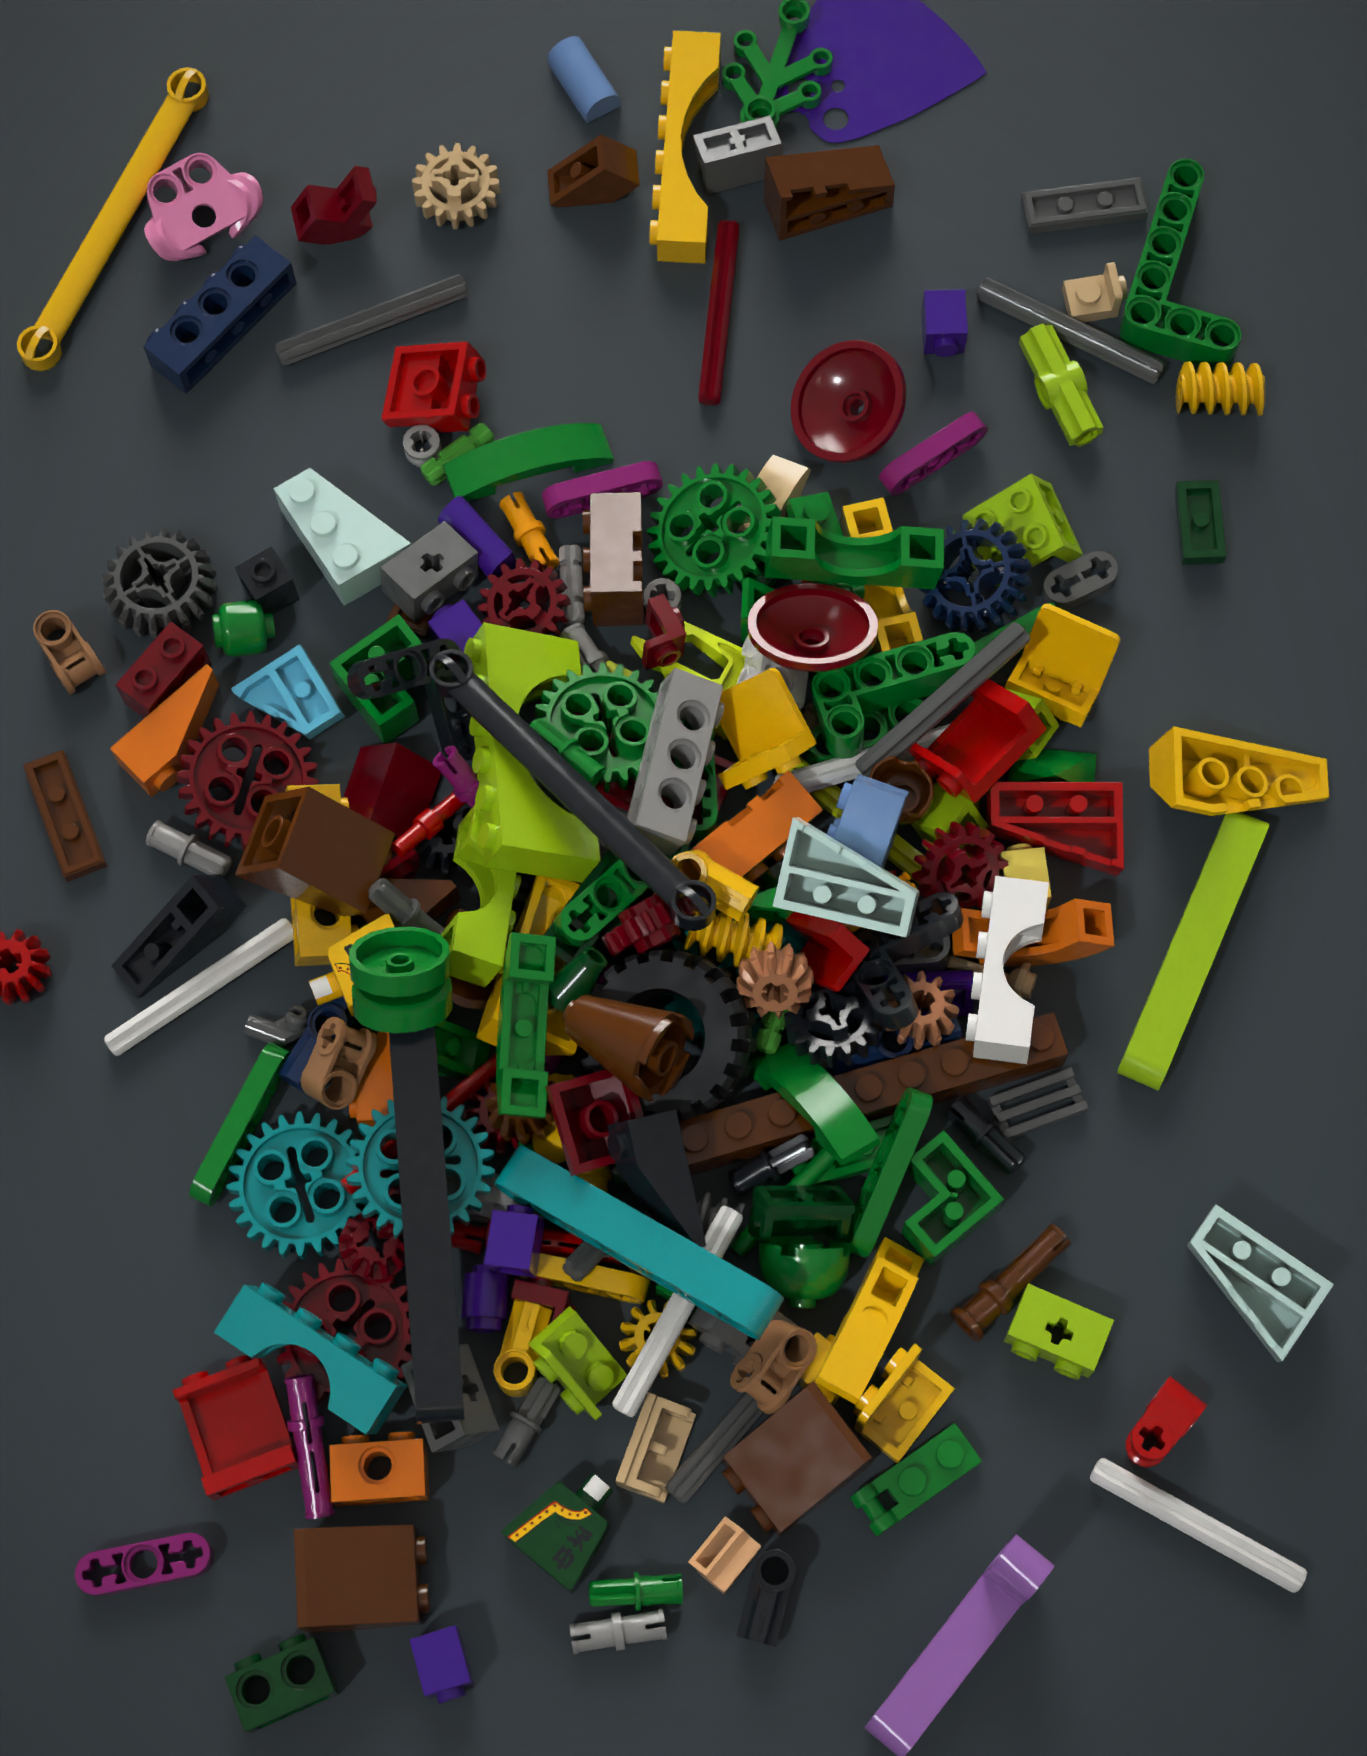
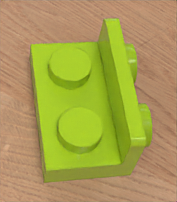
(577, 1361)

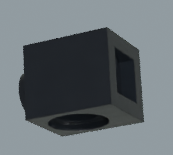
(267, 581)

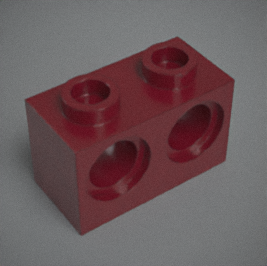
(162, 670)

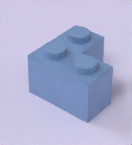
(869, 818)

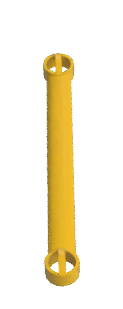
(112, 219)

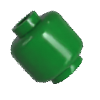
(242, 628)

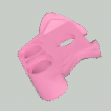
(231, 196)

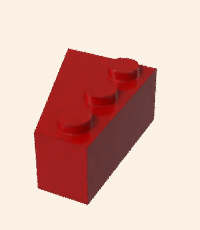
(1066, 818)

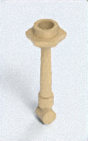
(1020, 979)

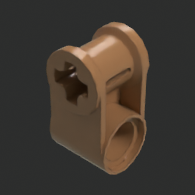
(70, 655)
(338, 1061)
(774, 1367)

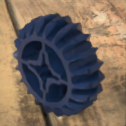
(1007, 572)

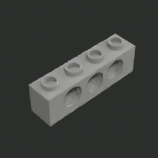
(697, 702)

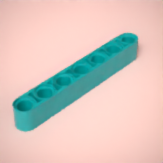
(640, 1242)

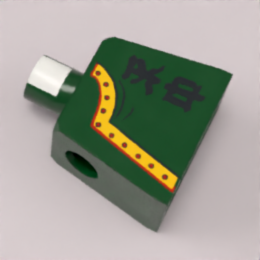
(563, 1530)

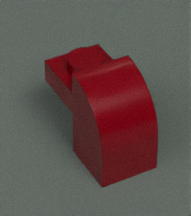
(338, 213)

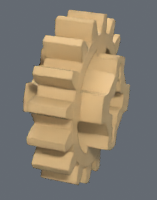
(456, 186)

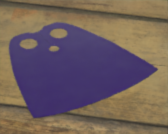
(889, 56)

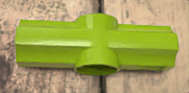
(1061, 385)

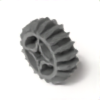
(134, 604)

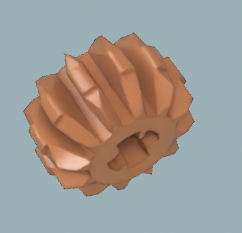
(775, 980)
(939, 1011)

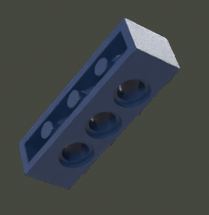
(217, 334)

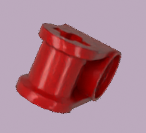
(1167, 1419)

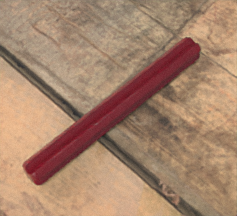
(718, 313)

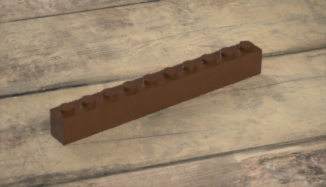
(941, 1071)

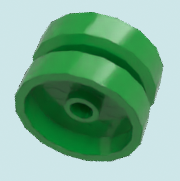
(401, 979)

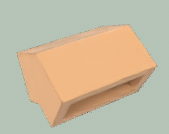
(724, 1555)

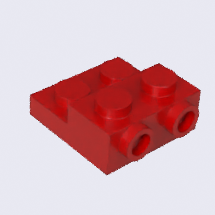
(434, 386)

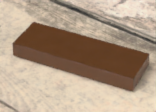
(65, 815)

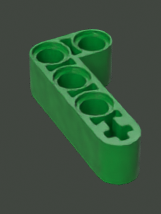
(897, 686)

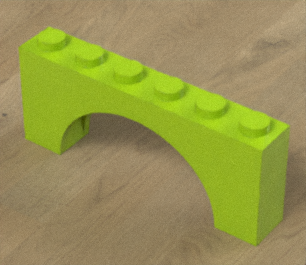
(518, 821)

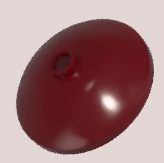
(833, 390)
(812, 627)

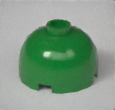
(804, 1267)

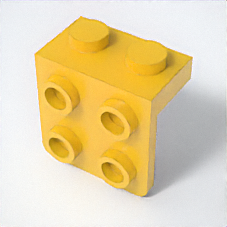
(1065, 663)
(762, 729)
(903, 1404)

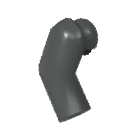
(280, 1032)

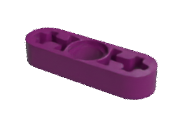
(933, 453)
(573, 495)
(107, 1559)

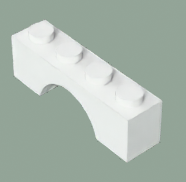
(1004, 1018)

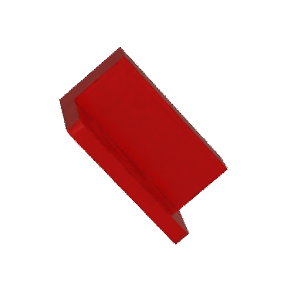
(829, 948)

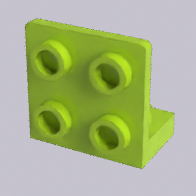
(1034, 516)

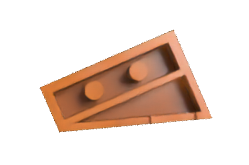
(757, 831)

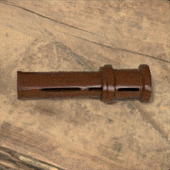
(997, 1294)

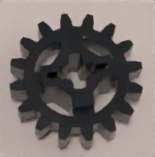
(833, 1025)

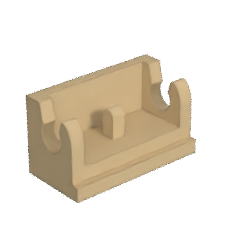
(655, 1447)

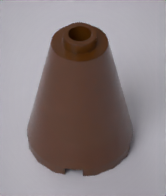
(631, 1041)

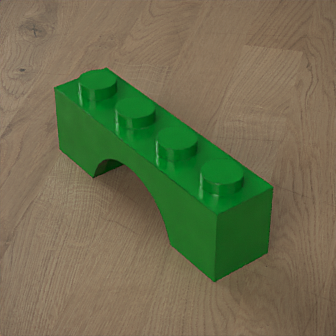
(897, 559)

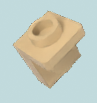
(1095, 296)

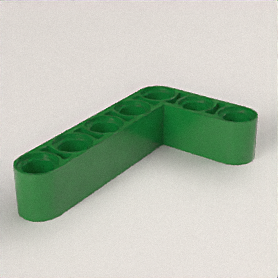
(1159, 270)

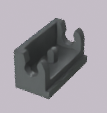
(736, 153)

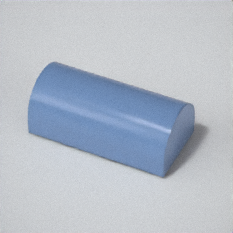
(582, 79)

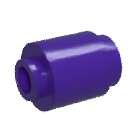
(484, 1300)

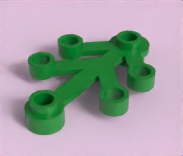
(776, 74)

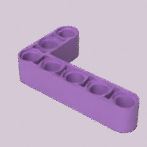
(959, 1645)

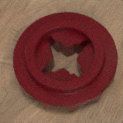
(365, 1260)

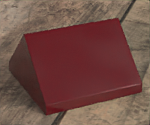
(391, 786)
(582, 1113)

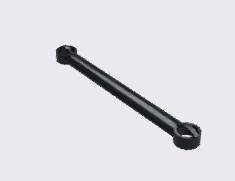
(573, 790)

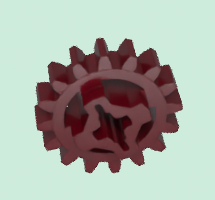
(532, 591)
(960, 869)
(646, 926)

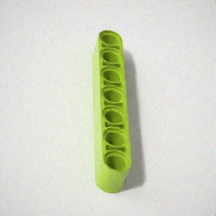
(1193, 949)

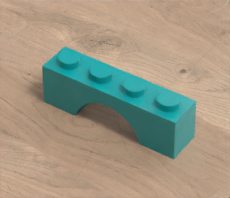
(359, 1389)

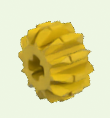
(643, 1330)

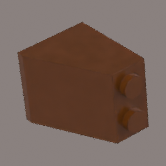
(316, 851)
(795, 1461)
(359, 1578)

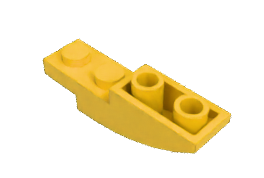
(870, 1321)

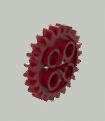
(211, 769)
(319, 1299)

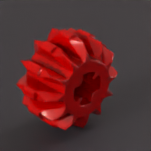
(30, 966)

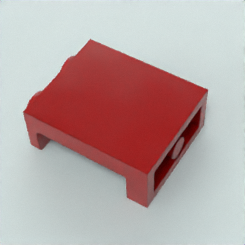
(981, 742)
(236, 1426)

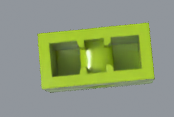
(1082, 1328)

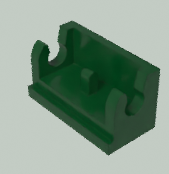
(800, 1211)

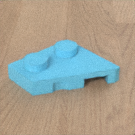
(292, 693)

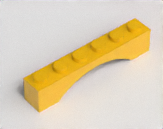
(693, 79)

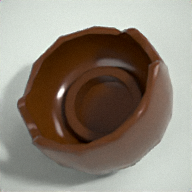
(911, 778)

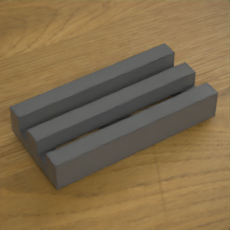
(1072, 1091)

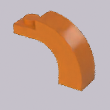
(1069, 934)

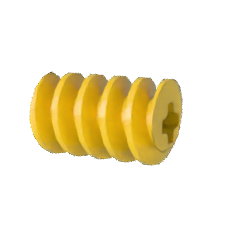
(1220, 387)
(734, 937)

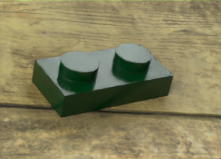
(1200, 522)

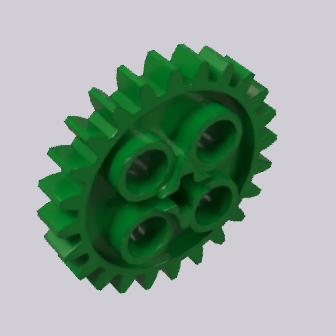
(690, 507)
(621, 721)

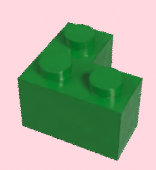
(391, 713)
(958, 1196)

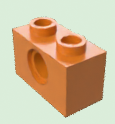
(405, 1482)

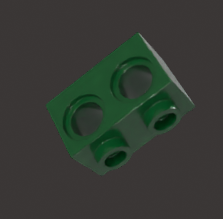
(285, 1695)

